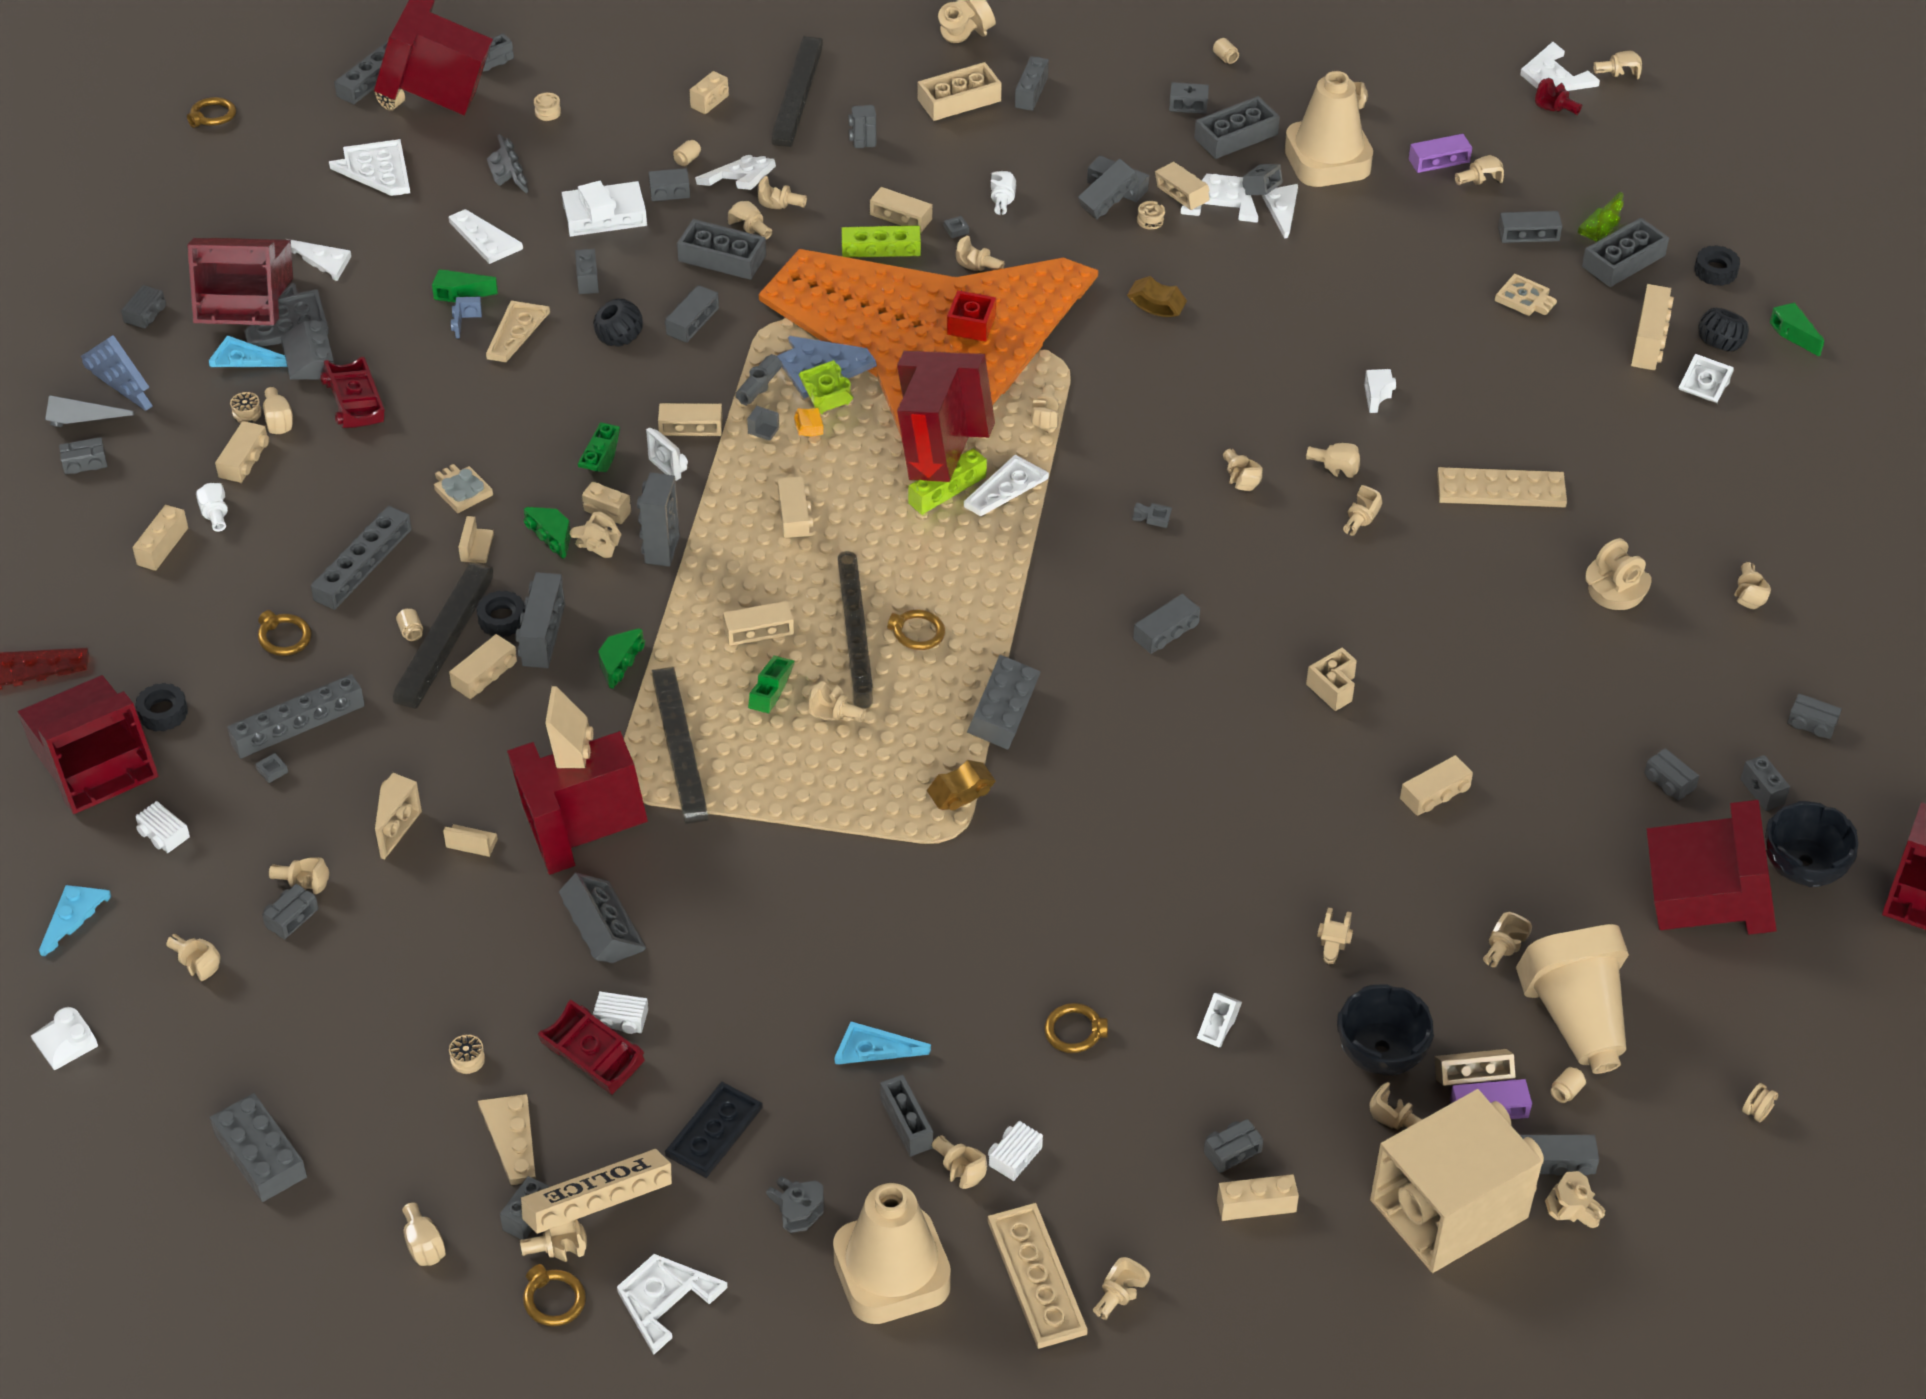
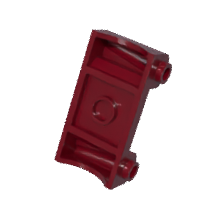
(354, 393)
(593, 1047)

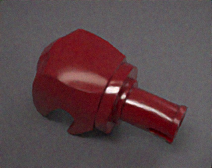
(1555, 98)

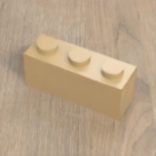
(1182, 185)
(900, 209)
(690, 419)
(242, 451)
(794, 506)
(160, 537)
(758, 623)
(483, 666)
(1436, 785)
(1475, 1067)
(1257, 1197)

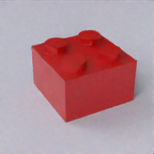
(971, 316)

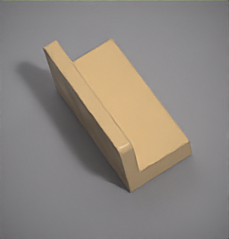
(474, 542)
(470, 840)

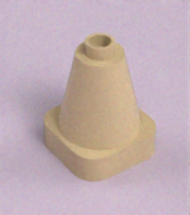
(1329, 140)
(1581, 989)
(891, 1258)

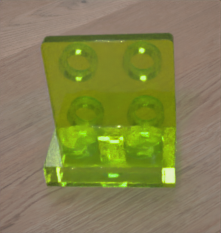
(1602, 220)

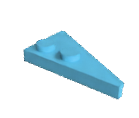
(243, 354)
(72, 910)
(871, 1044)

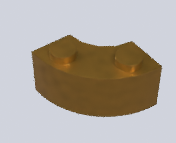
(1157, 298)
(961, 785)

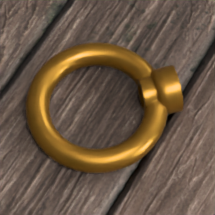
(196, 118)
(270, 621)
(897, 622)
(1099, 1028)
(538, 1278)

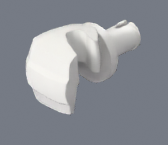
(1003, 190)
(211, 504)

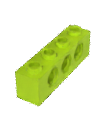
(881, 241)
(929, 494)

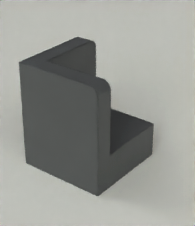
(763, 423)

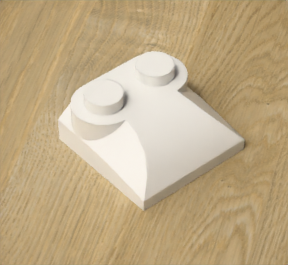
(1706, 378)
(665, 454)
(64, 1038)

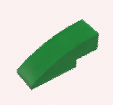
(770, 684)

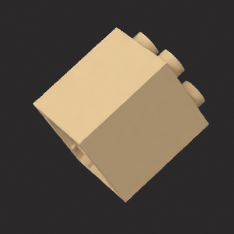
(1456, 1179)

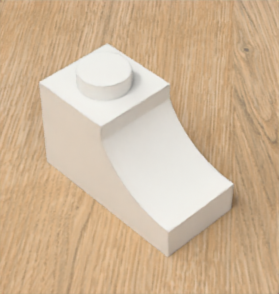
(1378, 387)
(1219, 1019)

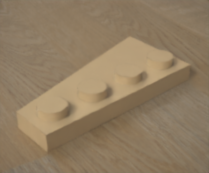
(515, 328)
(511, 1133)

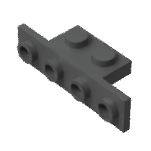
(505, 164)

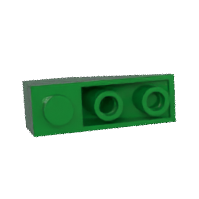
(455, 284)
(1794, 326)

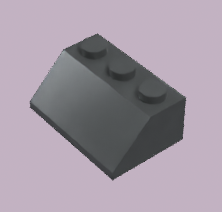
(306, 350)

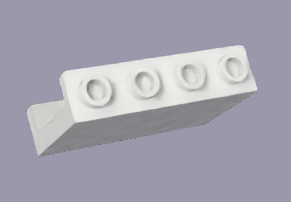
(629, 210)

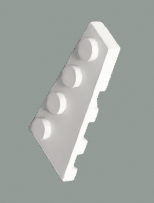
(484, 237)
(1005, 484)

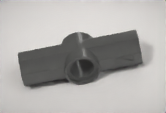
(758, 379)

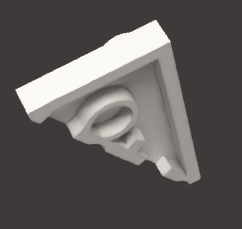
(1281, 206)
(323, 257)

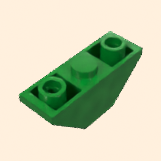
(601, 448)
(549, 527)
(619, 654)

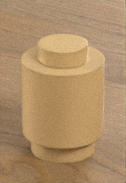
(1226, 51)
(687, 152)
(409, 624)
(1568, 1085)

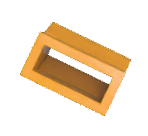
(808, 422)

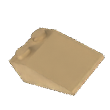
(567, 731)
(396, 812)

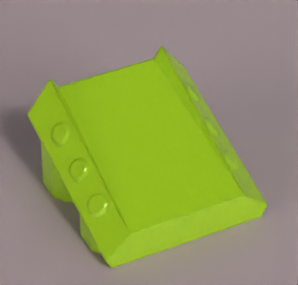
(826, 386)

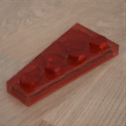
(39, 664)

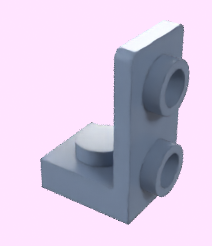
(464, 308)

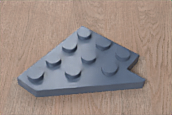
(812, 353)
(115, 368)

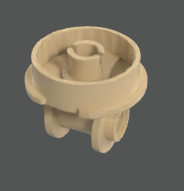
(964, 16)
(1616, 578)

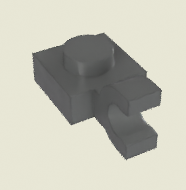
(1155, 514)

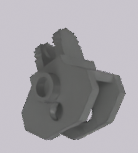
(798, 1203)

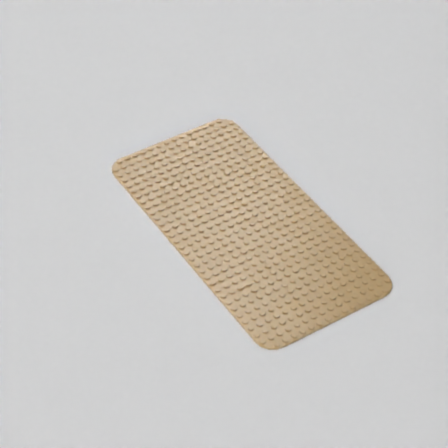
(946, 562)

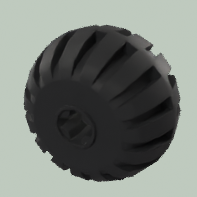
(618, 322)
(1723, 329)

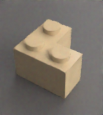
(1332, 678)

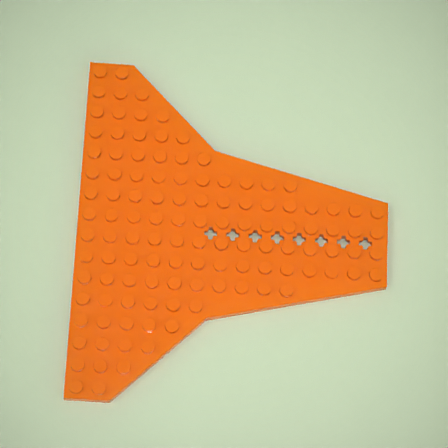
(1028, 308)

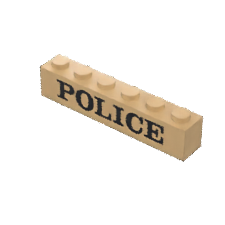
(596, 1191)

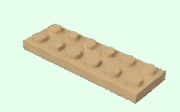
(1501, 487)
(1037, 1275)

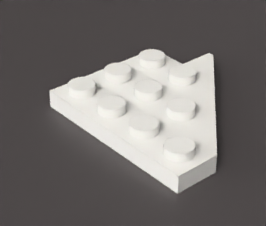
(375, 165)

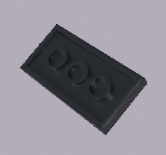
(713, 1129)

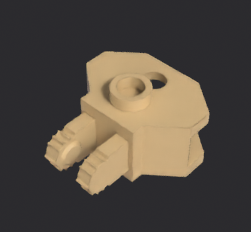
(597, 536)
(1334, 936)
(1574, 1200)

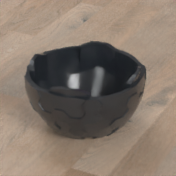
(1812, 835)
(1388, 1019)

